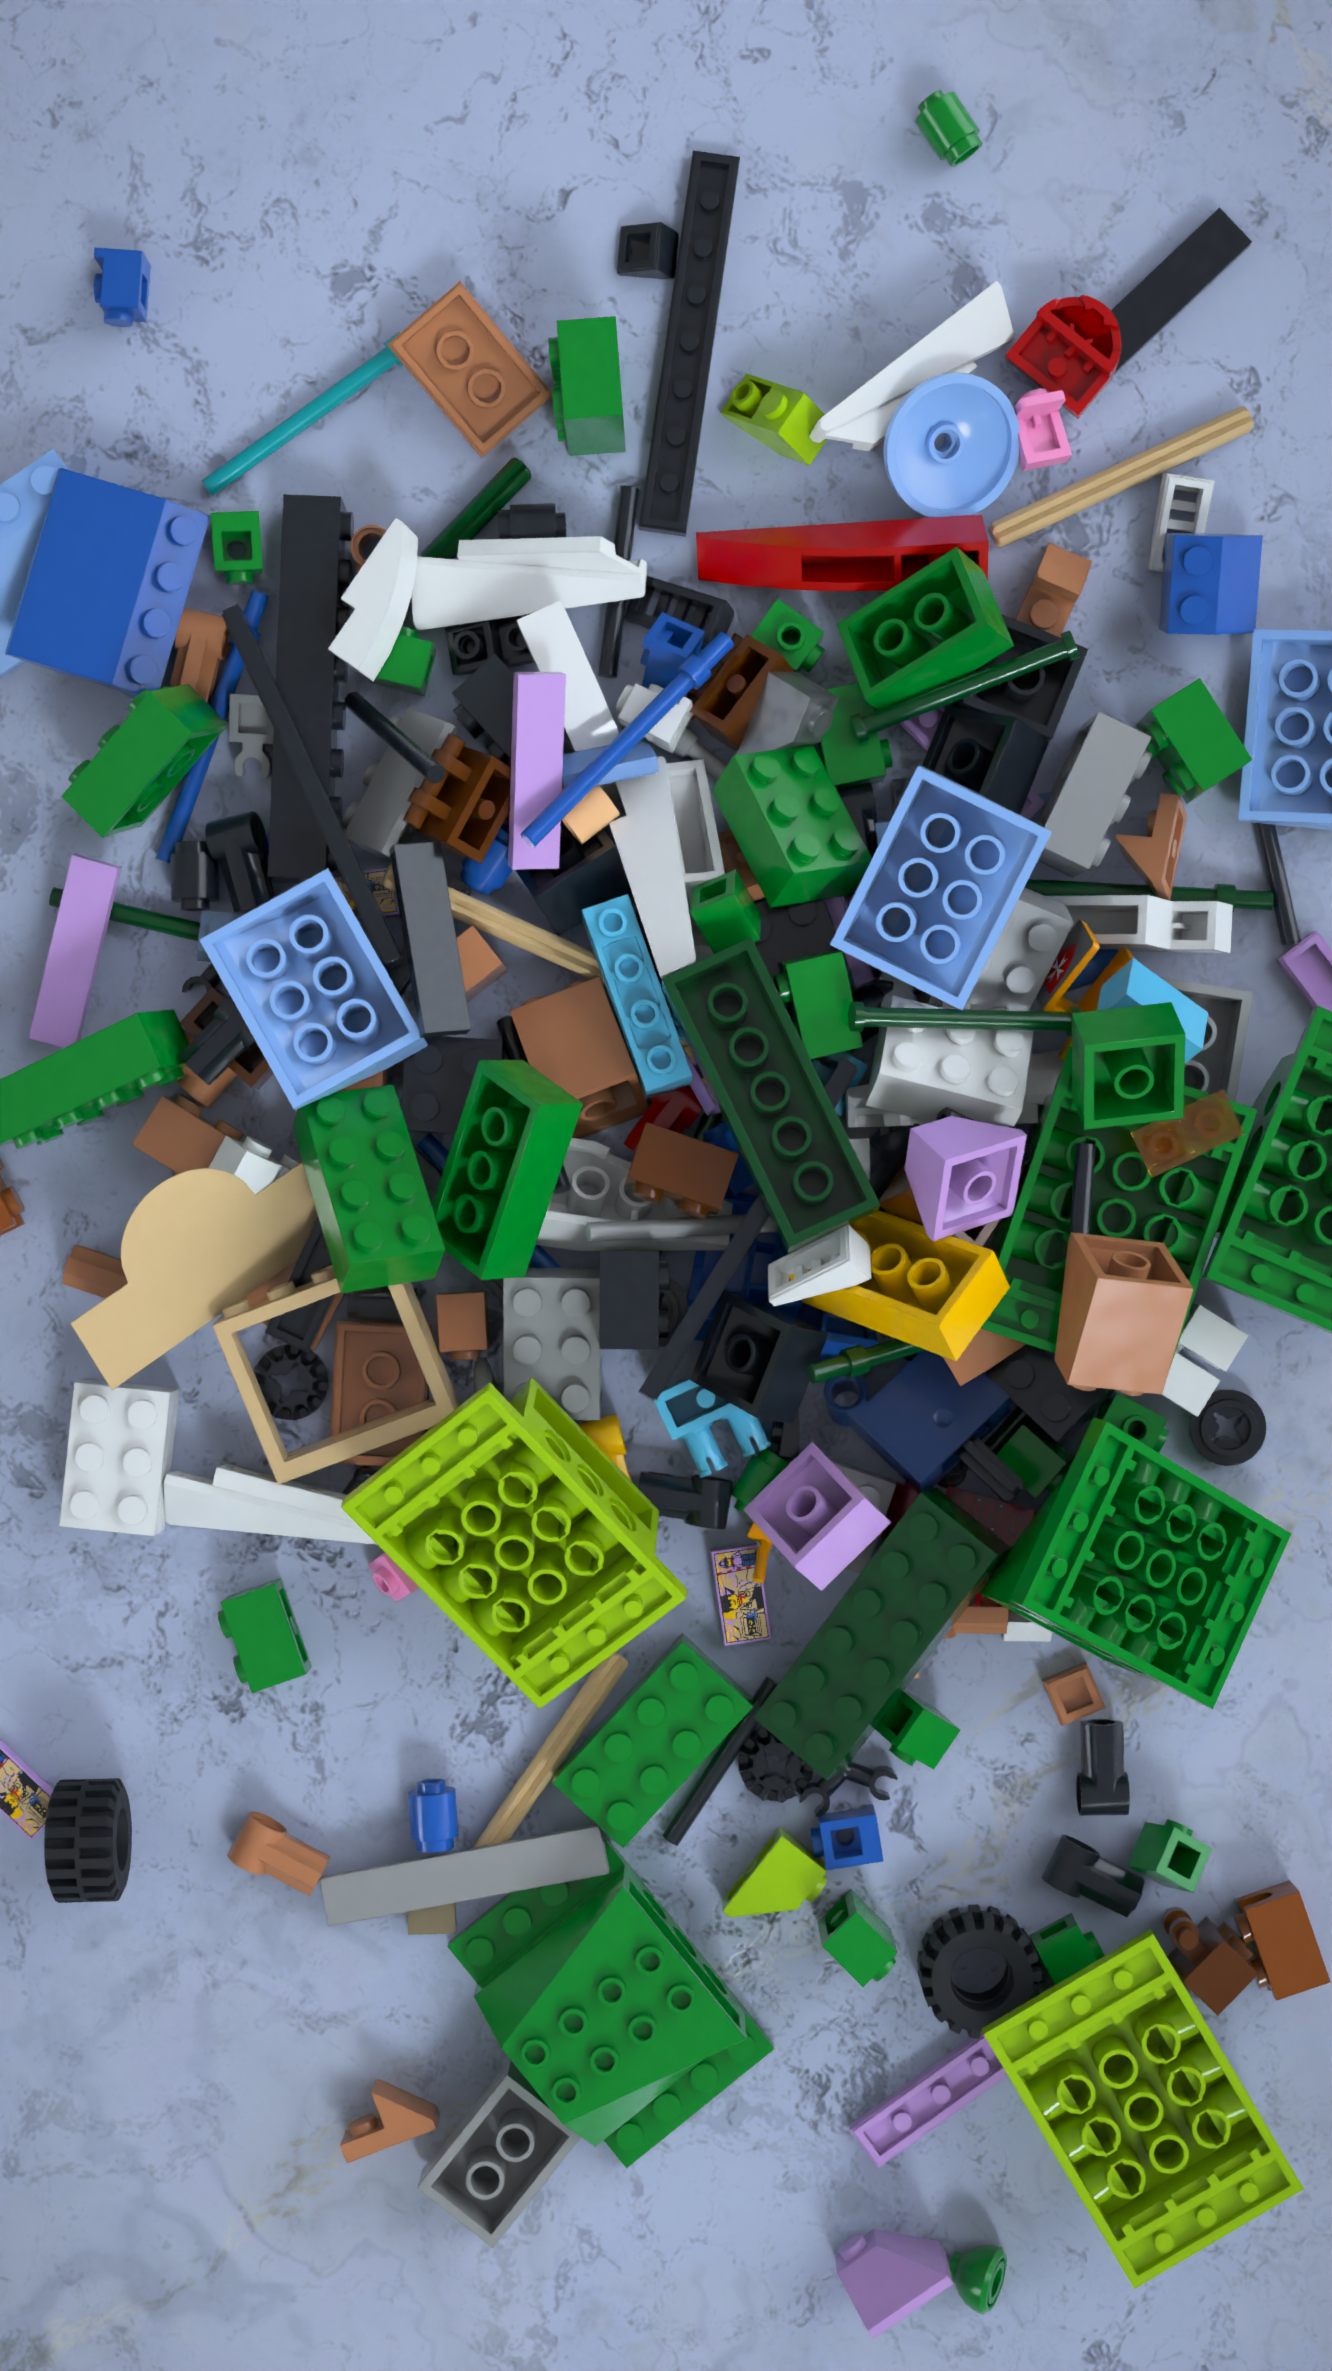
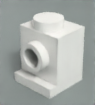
(669, 729)

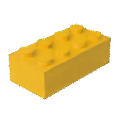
(919, 1287)

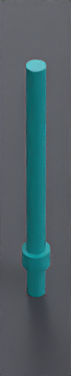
(301, 419)

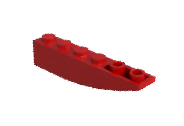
(839, 554)

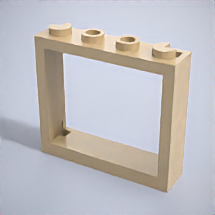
(355, 1440)

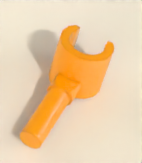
(762, 1552)

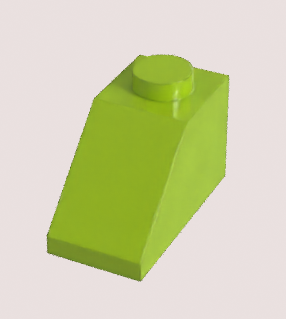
(777, 1879)

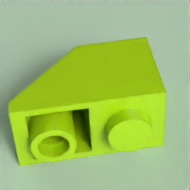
(775, 417)

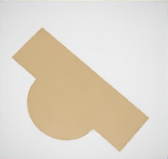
(189, 1254)

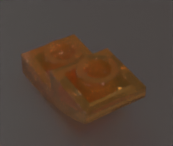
(1203, 1127)

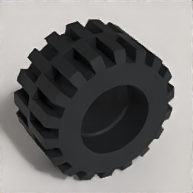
(88, 1840)
(966, 1933)

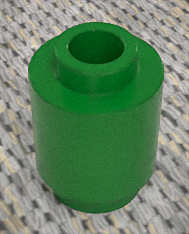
(948, 127)
(756, 1476)

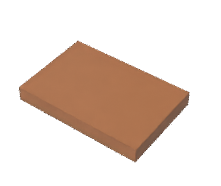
(470, 369)
(374, 1378)

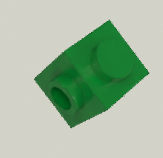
(790, 636)
(408, 664)
(725, 911)
(1135, 1420)
(1035, 1458)
(917, 1731)
(1169, 1855)
(1065, 1948)

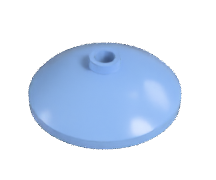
(976, 452)

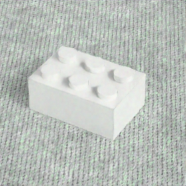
(960, 1069)
(118, 1457)

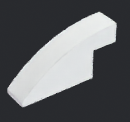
(558, 649)
(696, 834)
(1153, 923)

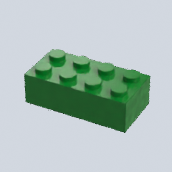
(91, 1076)
(503, 1167)
(368, 1189)
(652, 1740)

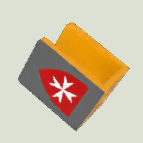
(1071, 960)

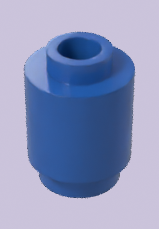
(494, 868)
(433, 1815)

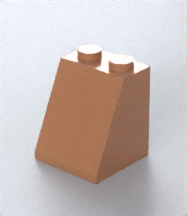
(581, 1050)
(1119, 1314)

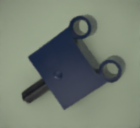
(929, 1423)

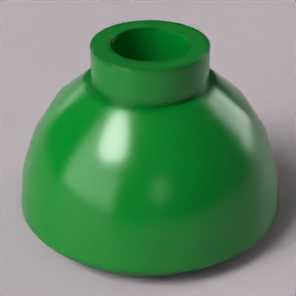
(979, 2276)

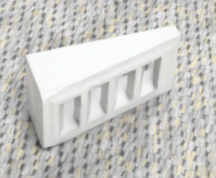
(1173, 482)
(835, 1264)

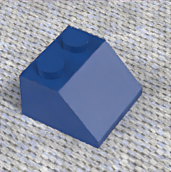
(1210, 583)

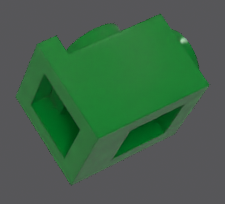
(242, 529)

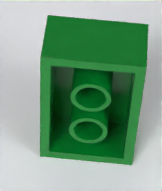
(587, 386)
(925, 631)
(143, 758)
(791, 825)

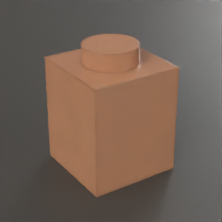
(463, 1323)

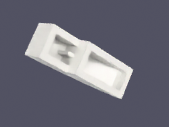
(379, 602)

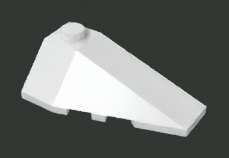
(601, 1195)

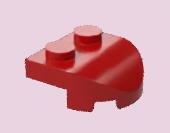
(1070, 349)

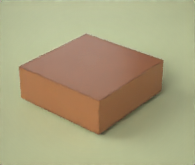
(1073, 1693)

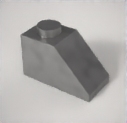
(788, 714)

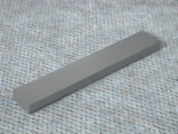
(464, 1875)

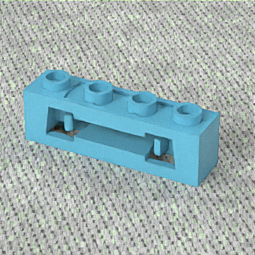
(636, 997)

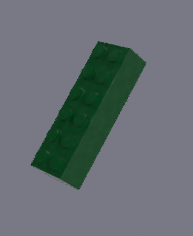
(770, 1095)
(881, 1632)

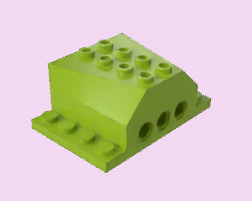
(522, 1537)
(1142, 2109)

